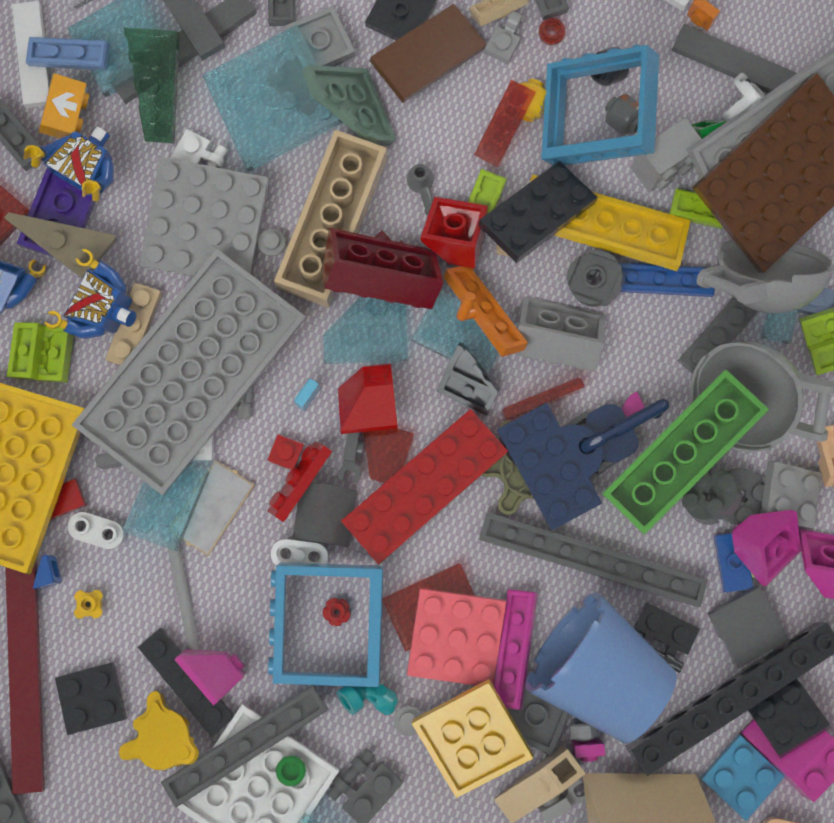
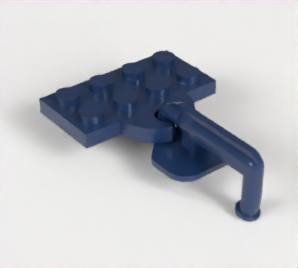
(559, 466)

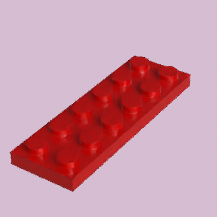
(424, 486)

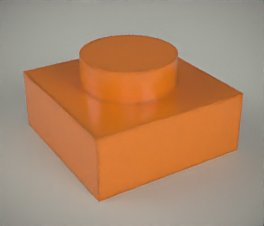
(703, 14)

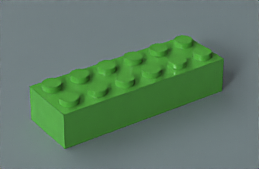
(685, 451)

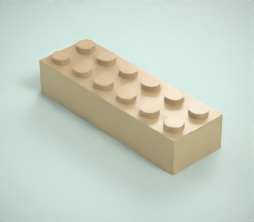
(335, 201)

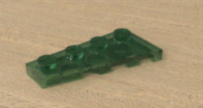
(155, 71)

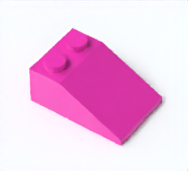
(806, 768)

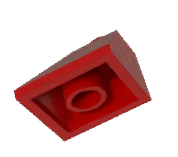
(454, 231)
(368, 401)

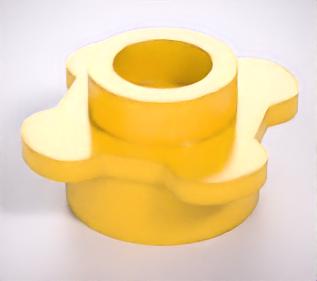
(94, 598)

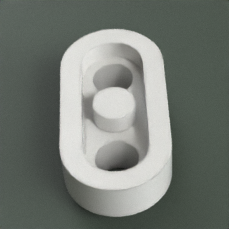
(95, 530)
(299, 551)

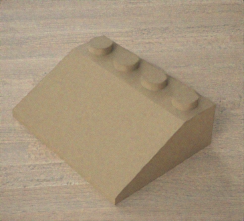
(645, 798)

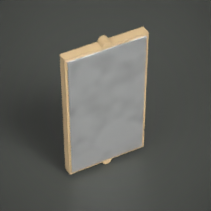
(216, 507)

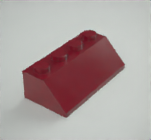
(381, 269)

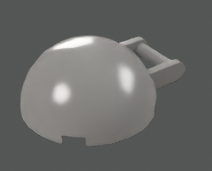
(784, 287)
(775, 383)

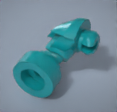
(381, 697)

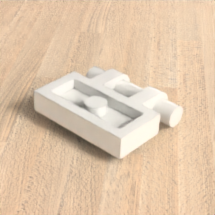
(195, 149)

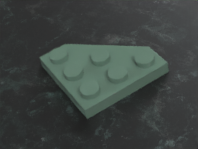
(352, 99)

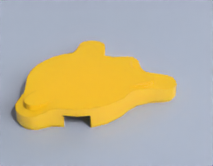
(161, 738)

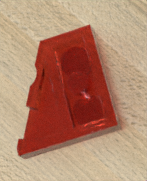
(386, 452)

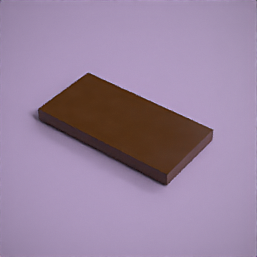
(428, 53)

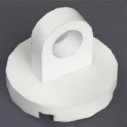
(751, 95)

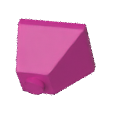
(767, 543)
(818, 559)
(212, 671)

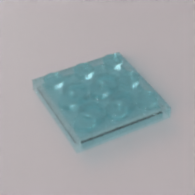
(108, 25)

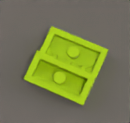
(819, 339)
(39, 353)

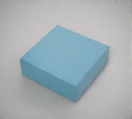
(307, 394)

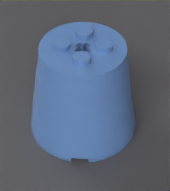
(602, 671)

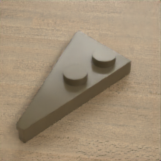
(64, 241)

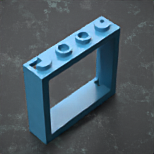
(592, 64)
(277, 634)

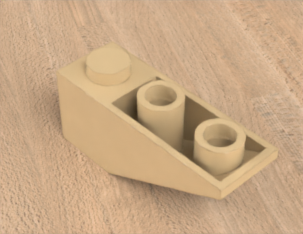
(540, 784)

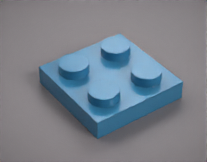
(742, 777)

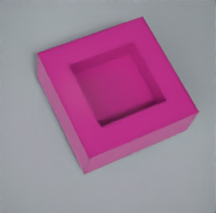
(588, 750)

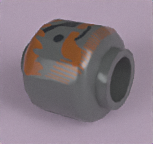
(622, 114)

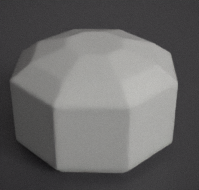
(582, 731)

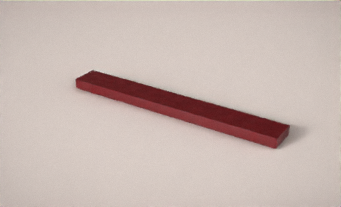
(24, 682)

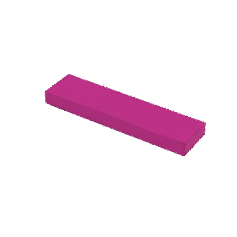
(515, 647)

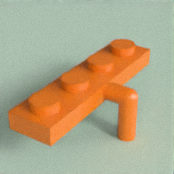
(481, 306)

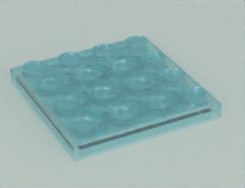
(268, 99)

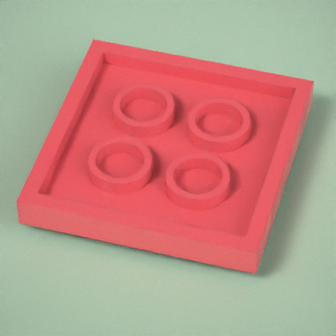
(455, 637)

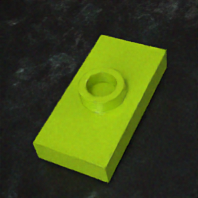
(487, 189)
(691, 207)

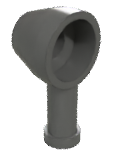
(422, 184)

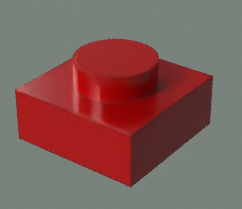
(285, 452)

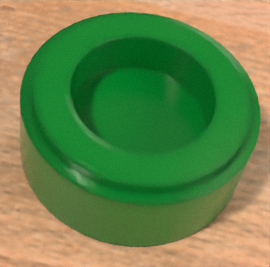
(291, 770)

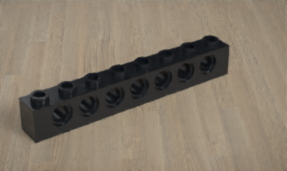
(732, 698)

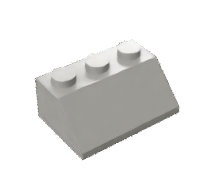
(561, 333)

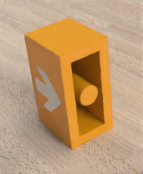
(63, 107)

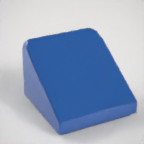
(47, 573)

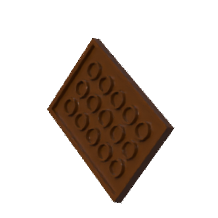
(777, 176)

